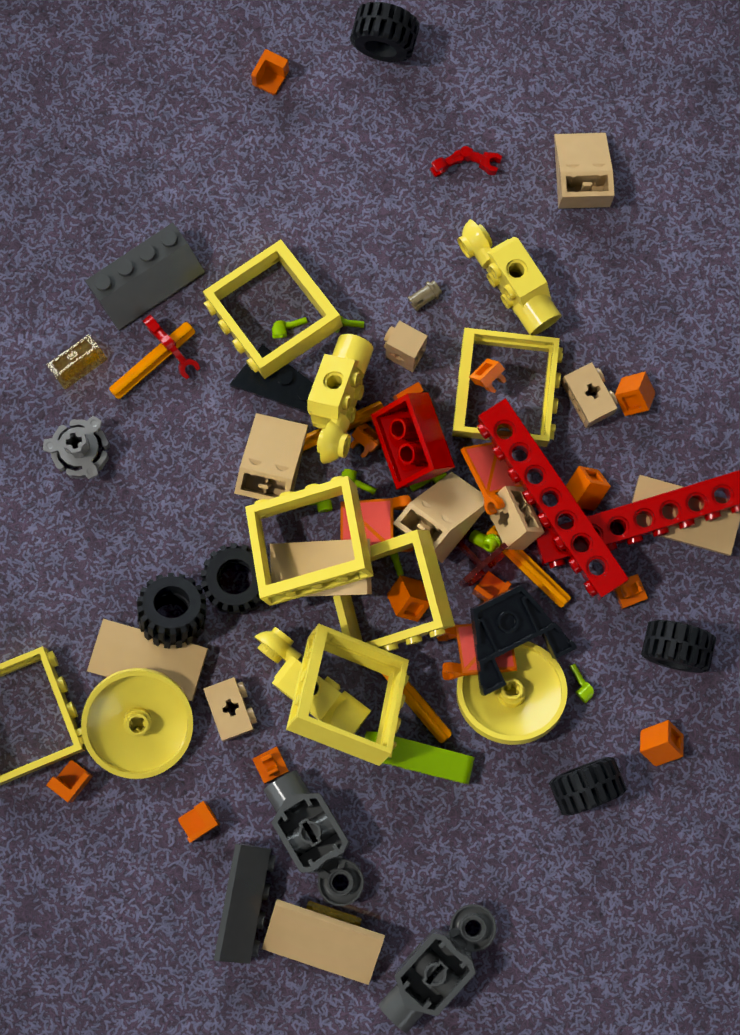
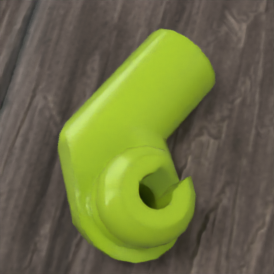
(488, 542)

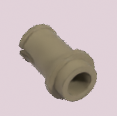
(425, 295)

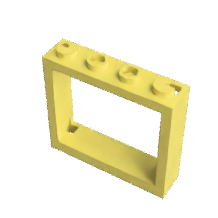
(510, 340)
(298, 344)
(318, 580)
(433, 584)
(366, 655)
(67, 709)

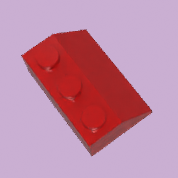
(412, 440)

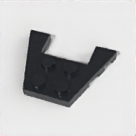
(506, 624)

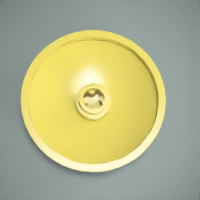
(523, 707)
(137, 723)

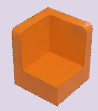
(270, 72)
(635, 393)
(588, 487)
(490, 587)
(408, 598)
(661, 743)
(70, 781)
(198, 821)

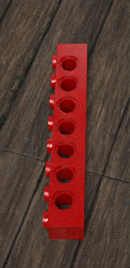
(503, 416)
(652, 507)

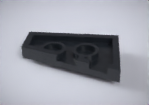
(284, 386)

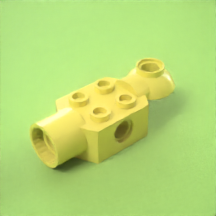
(514, 275)
(336, 395)
(328, 703)

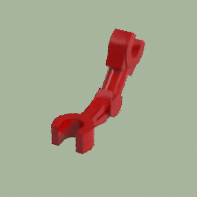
(466, 154)
(170, 345)

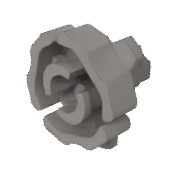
(63, 445)

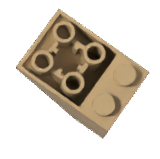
(583, 170)
(271, 457)
(445, 510)

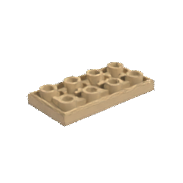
(712, 535)
(300, 558)
(125, 647)
(323, 942)

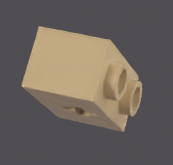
(405, 345)
(589, 409)
(517, 521)
(218, 698)

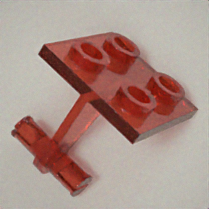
(490, 561)

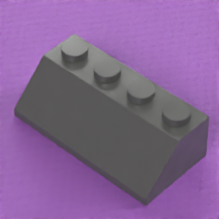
(145, 276)
(243, 904)

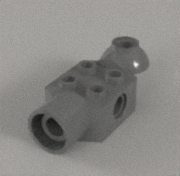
(313, 837)
(437, 968)

